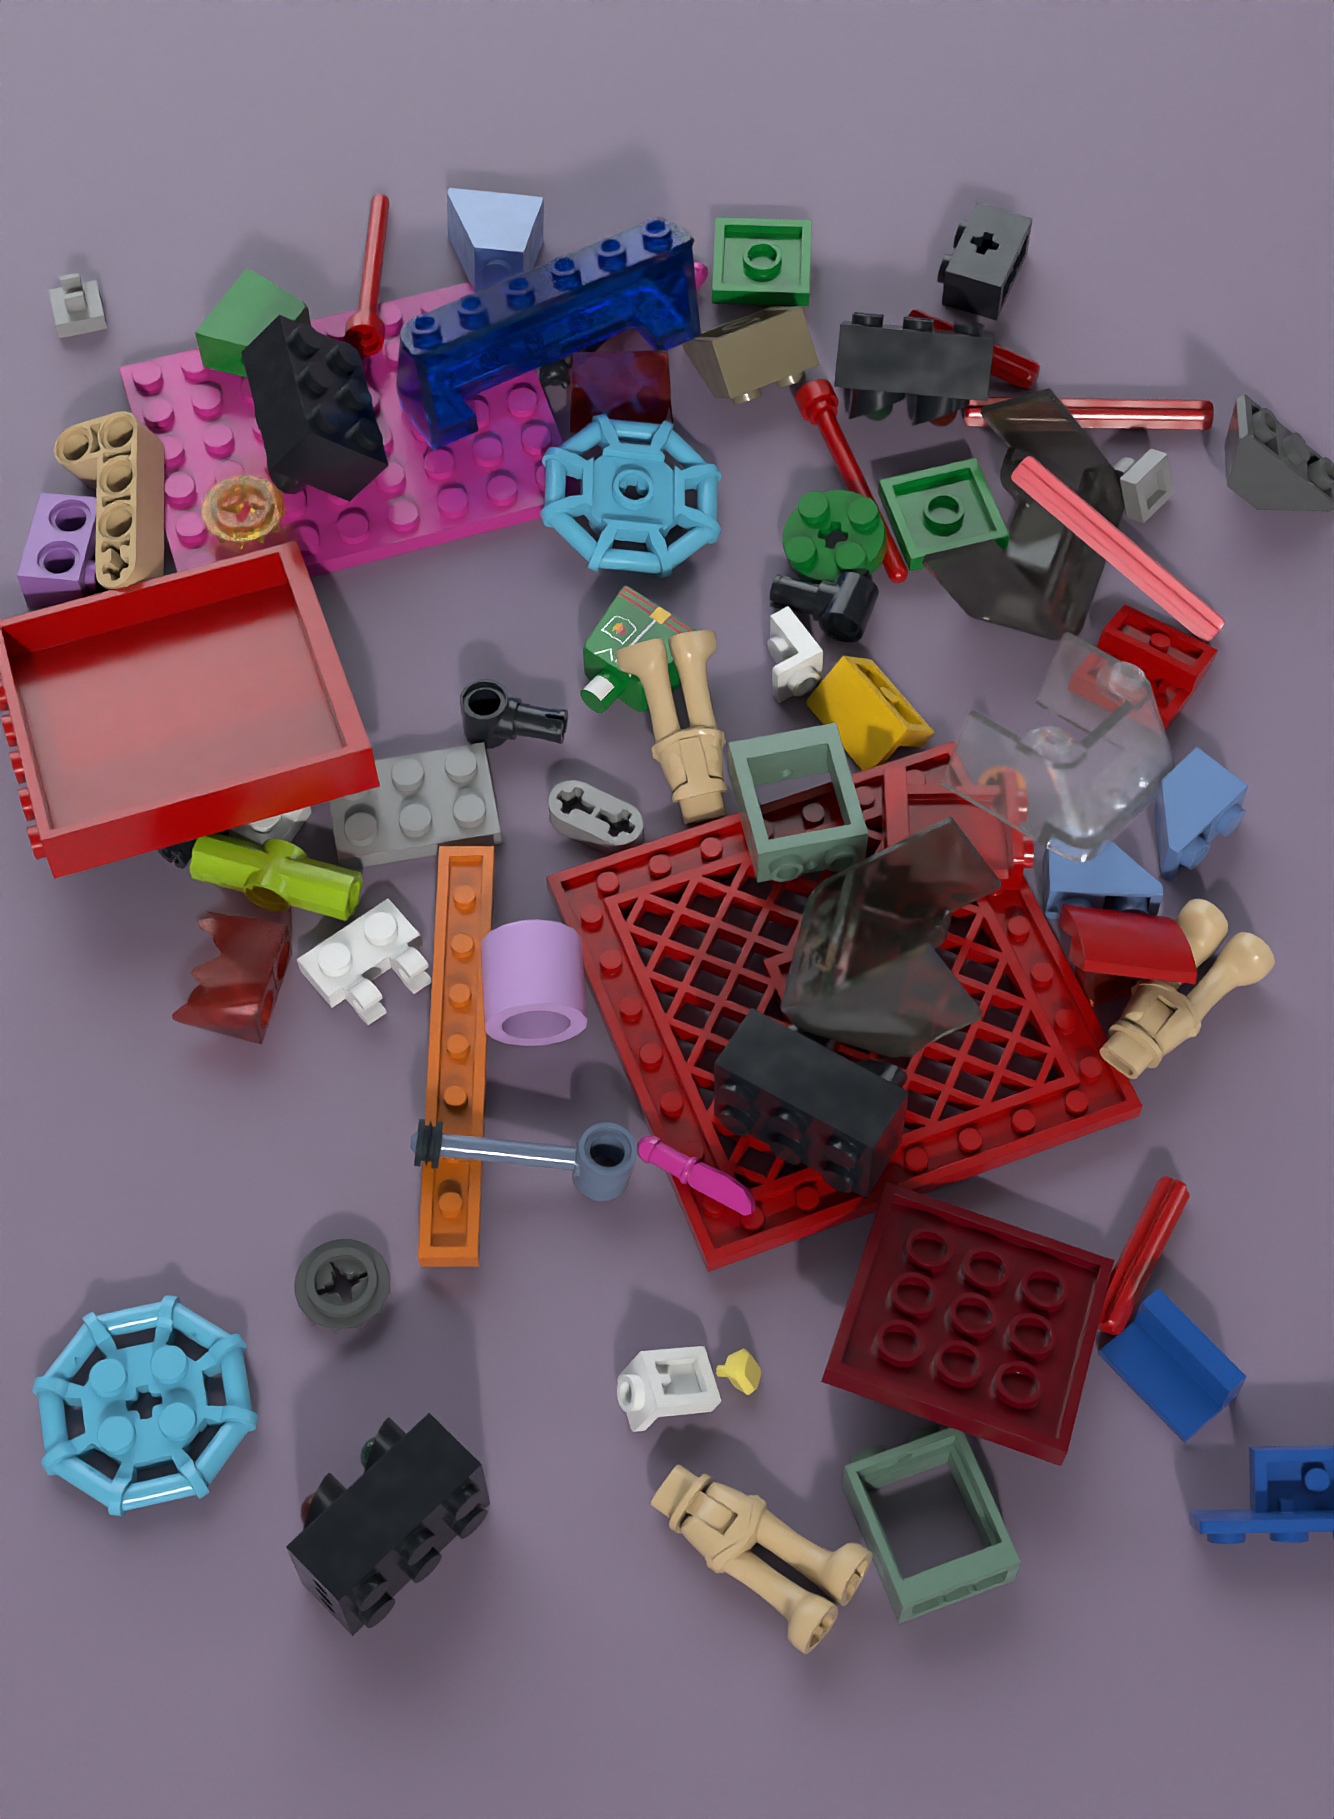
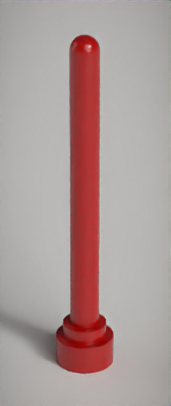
(365, 328)
(819, 406)

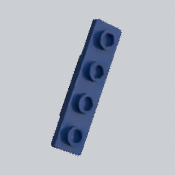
(1287, 1497)

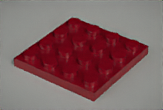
(971, 1323)

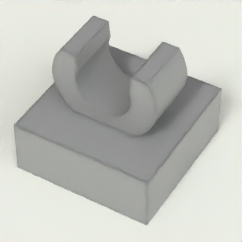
(77, 306)
(1145, 484)

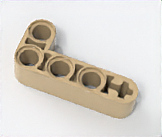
(128, 471)

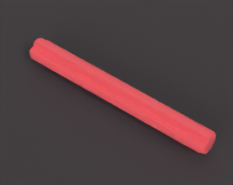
(1117, 549)

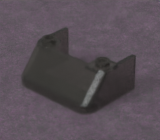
(1047, 571)
(869, 941)

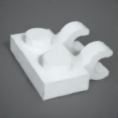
(360, 953)

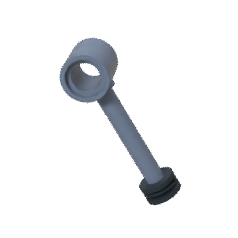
(590, 1179)

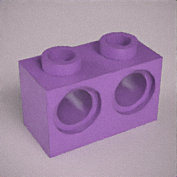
(60, 551)

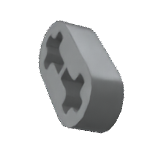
(598, 814)

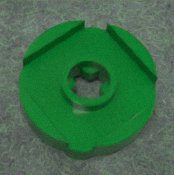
(827, 513)

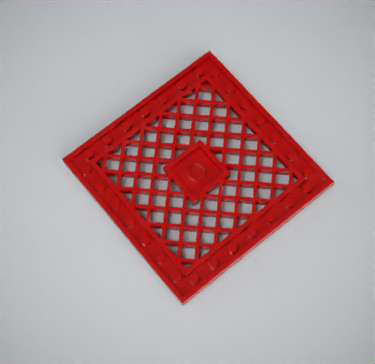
(935, 1152)

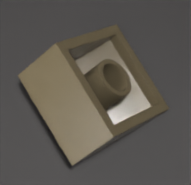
(754, 353)

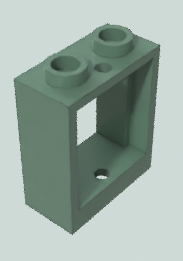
(786, 758)
(949, 1581)

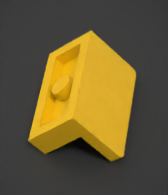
(867, 711)

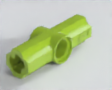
(276, 875)

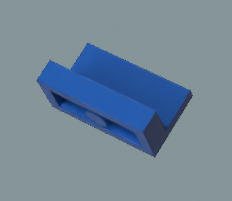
(1173, 1366)

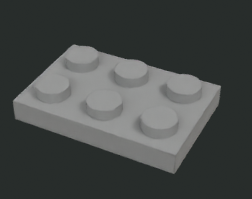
(420, 805)

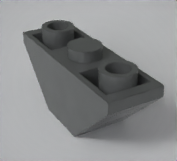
(1273, 465)

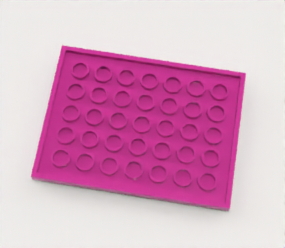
(413, 504)

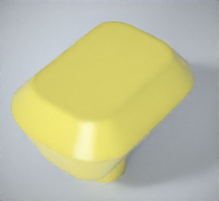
(741, 1371)

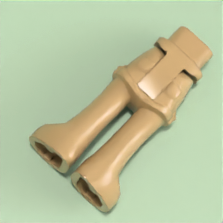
(691, 755)
(1163, 1018)
(729, 1523)

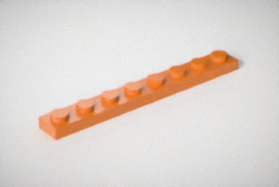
(457, 1055)

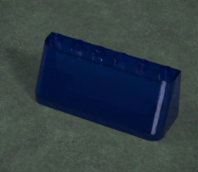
(542, 315)

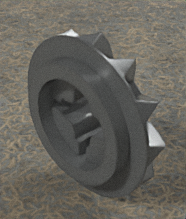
(317, 1276)

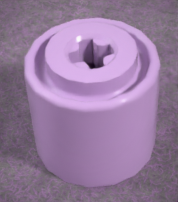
(533, 983)

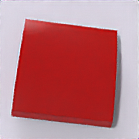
(1166, 656)
(1128, 944)

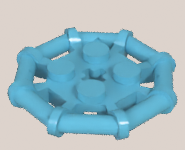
(626, 519)
(118, 1382)

